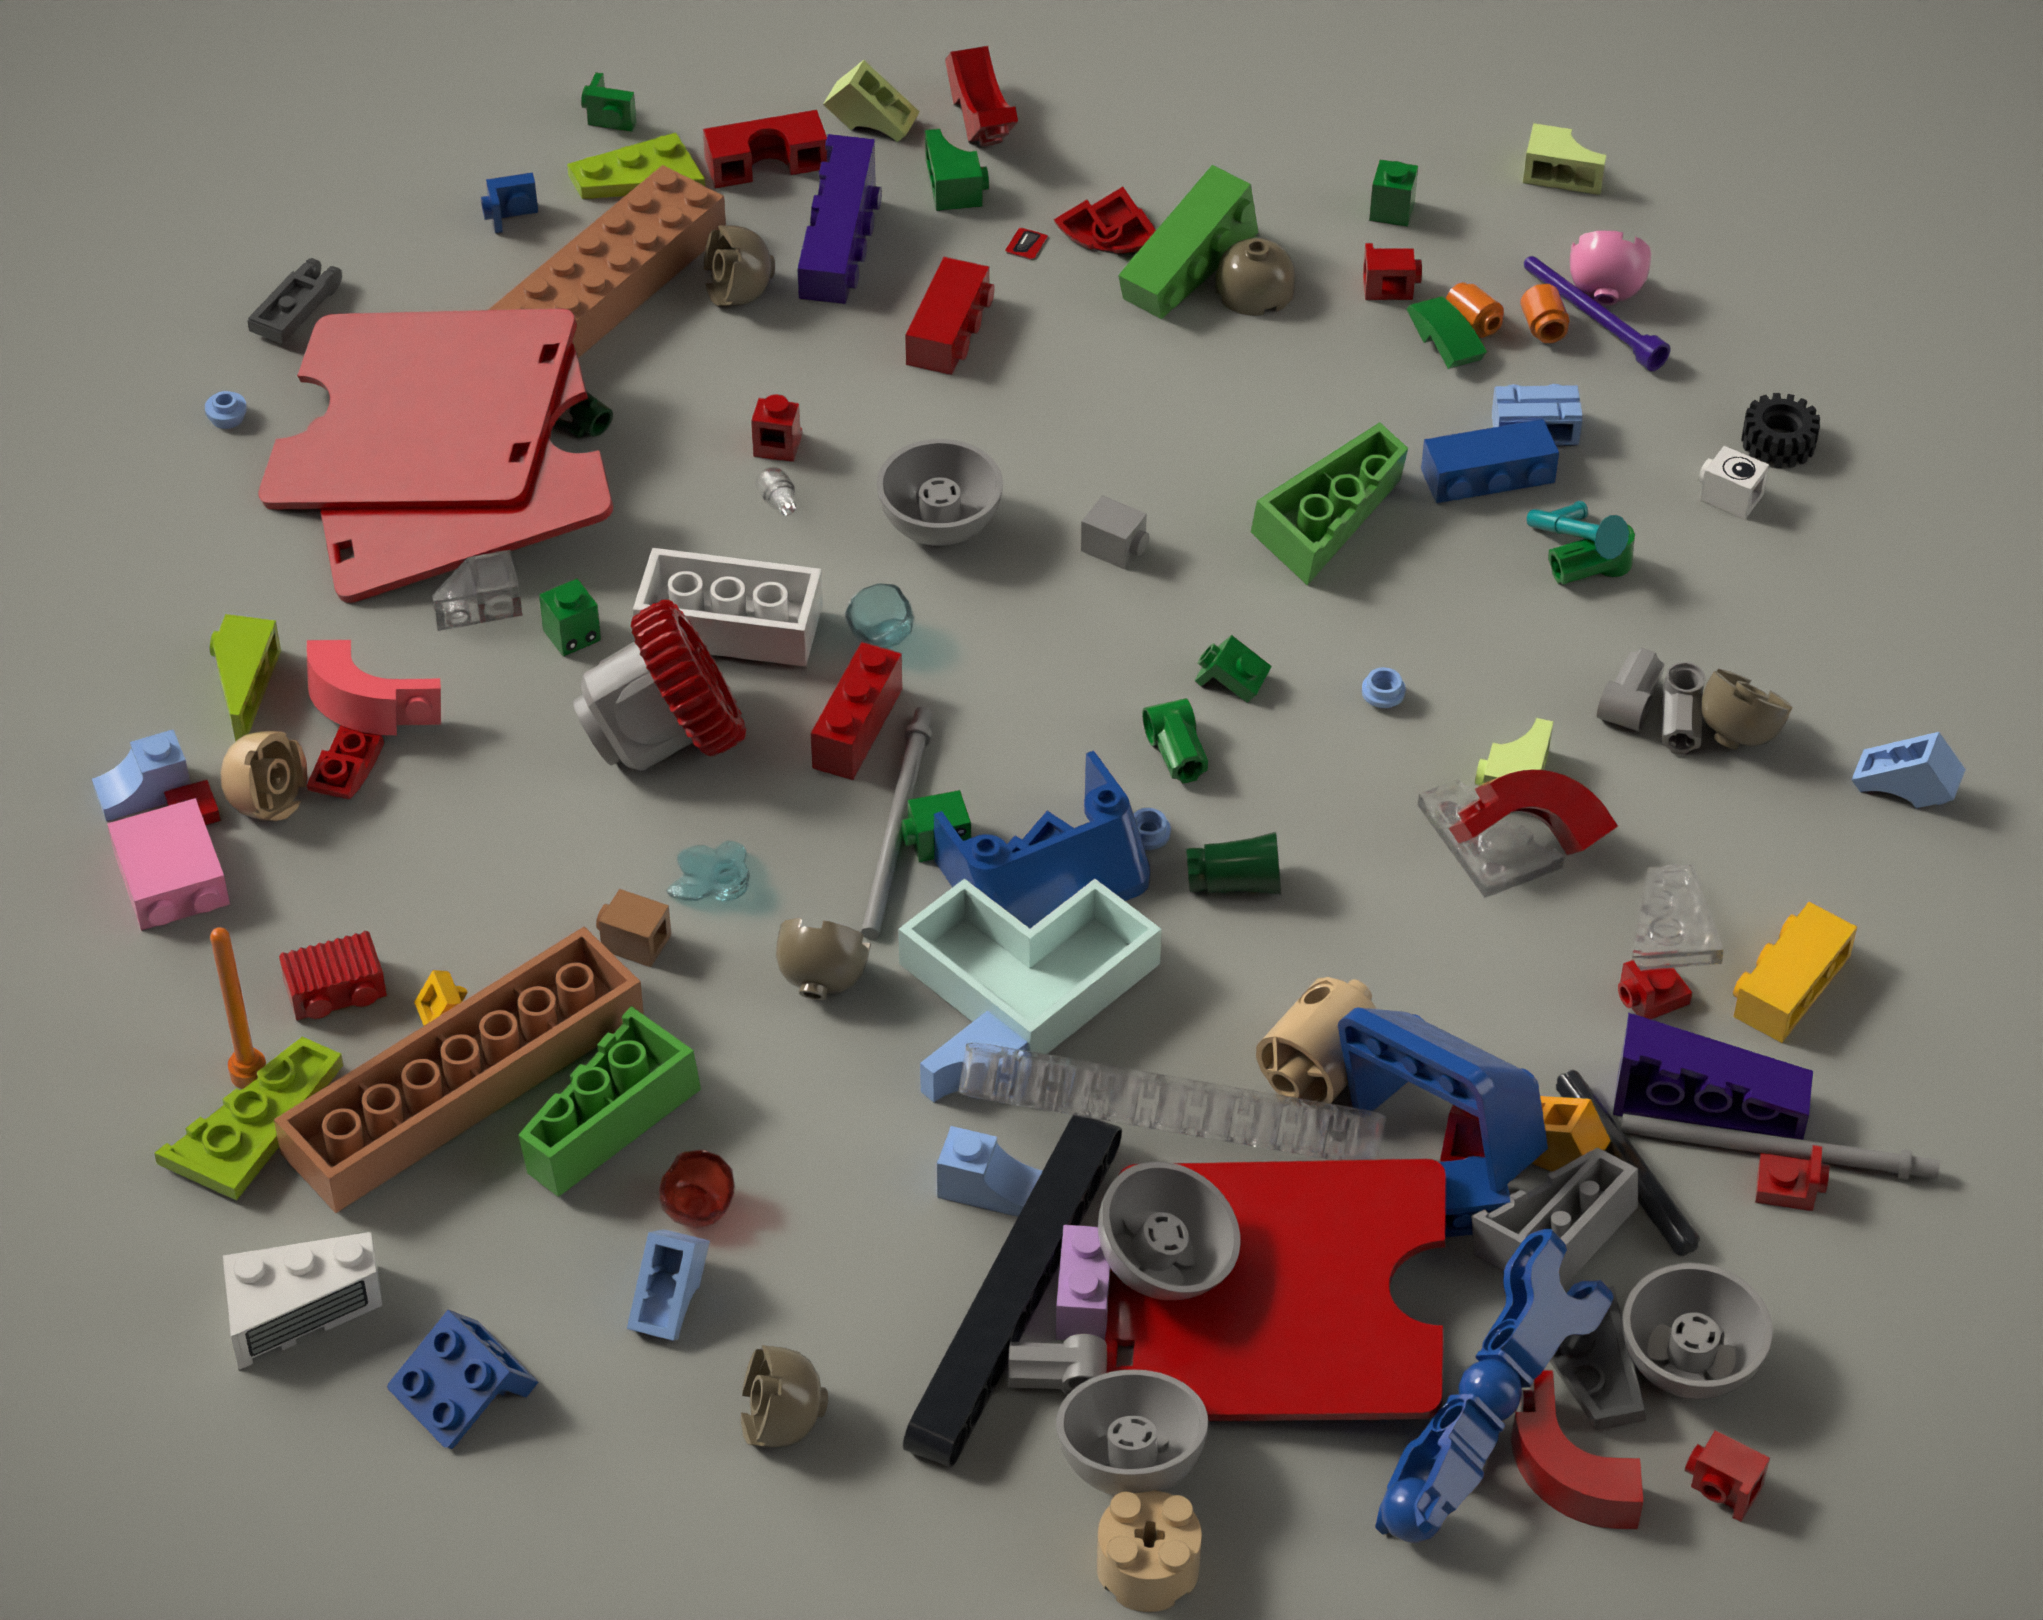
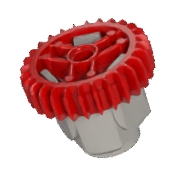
(658, 695)

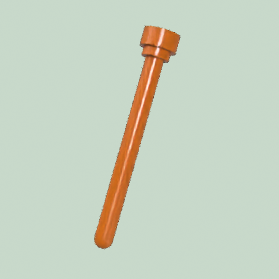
(245, 1058)

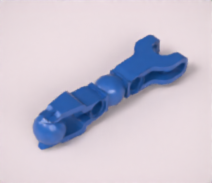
(1449, 1454)

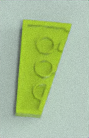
(241, 1135)

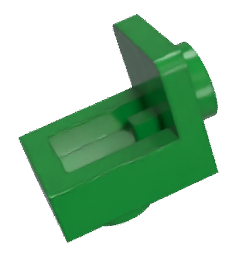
(608, 106)
(1234, 667)

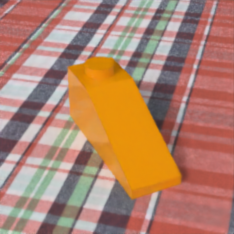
(1570, 1130)

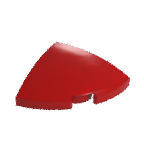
(1108, 224)

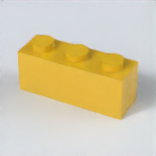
(1793, 971)

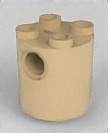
(1304, 1047)

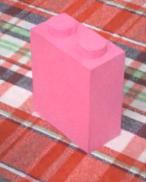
(168, 864)

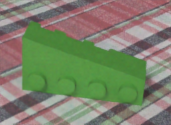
(1190, 243)
(1327, 502)
(609, 1103)

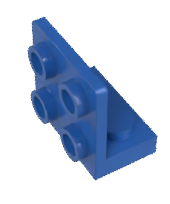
(457, 1377)

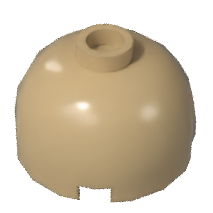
(264, 775)

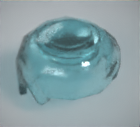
(880, 615)

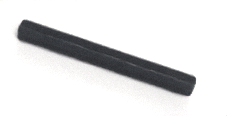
(1651, 1193)

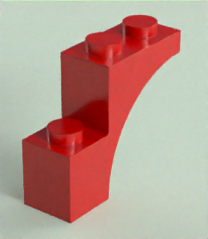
(977, 90)

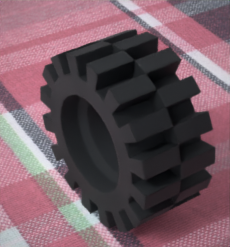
(1782, 414)

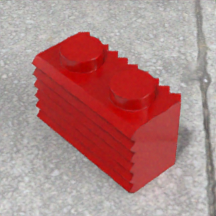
(333, 976)

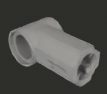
(1630, 696)
(1682, 707)
(1057, 1365)

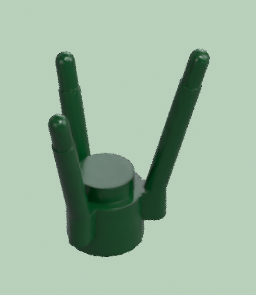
(588, 417)

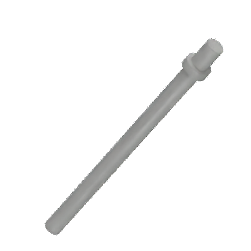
(917, 736)
(1902, 1163)

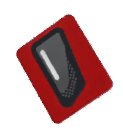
(1026, 243)

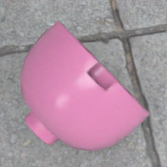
(1609, 266)

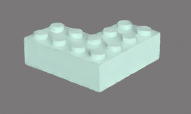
(1034, 978)

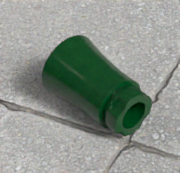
(1236, 866)

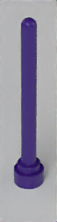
(1649, 350)

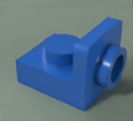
(509, 198)

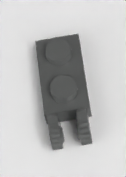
(294, 300)

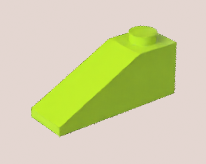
(245, 660)

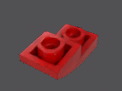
(346, 764)

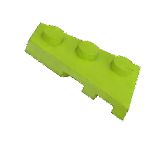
(625, 168)

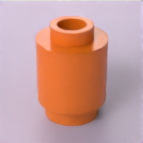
(1477, 307)
(1545, 313)

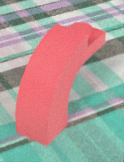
(364, 700)

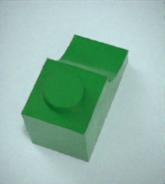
(953, 174)

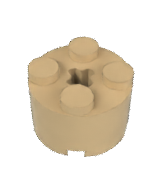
(1149, 1549)

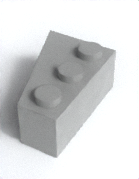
(1578, 1202)

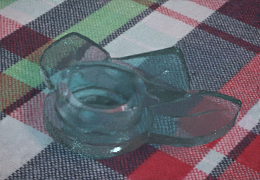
(711, 872)

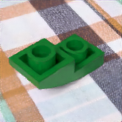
(1451, 332)

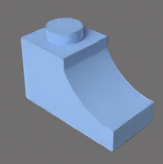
(1914, 768)
(143, 776)
(942, 1069)
(982, 1174)
(667, 1282)

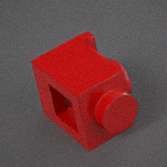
(1390, 273)
(776, 418)
(1728, 1472)

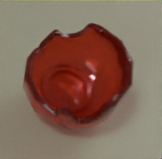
(697, 1188)

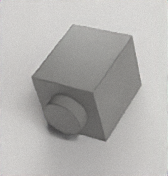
(1114, 532)

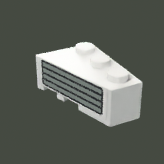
(296, 1290)

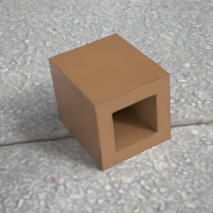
(634, 927)

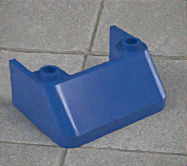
(1053, 870)
(1397, 1047)

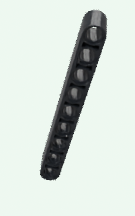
(1011, 1291)

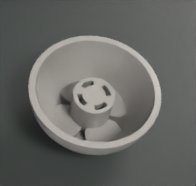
(939, 491)
(1167, 1231)
(1696, 1330)
(1132, 1431)

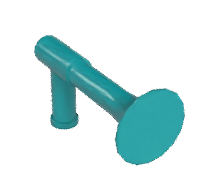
(1609, 535)

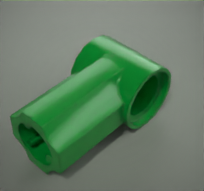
(1582, 560)
(1174, 732)

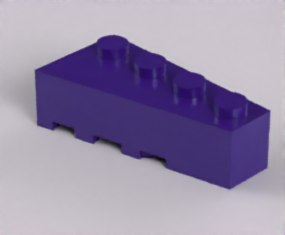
(839, 220)
(1708, 1082)

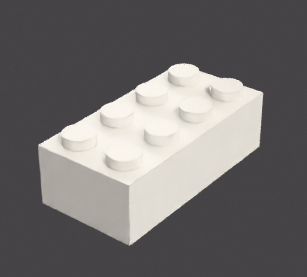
(739, 603)

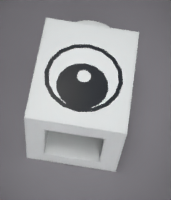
(1733, 481)

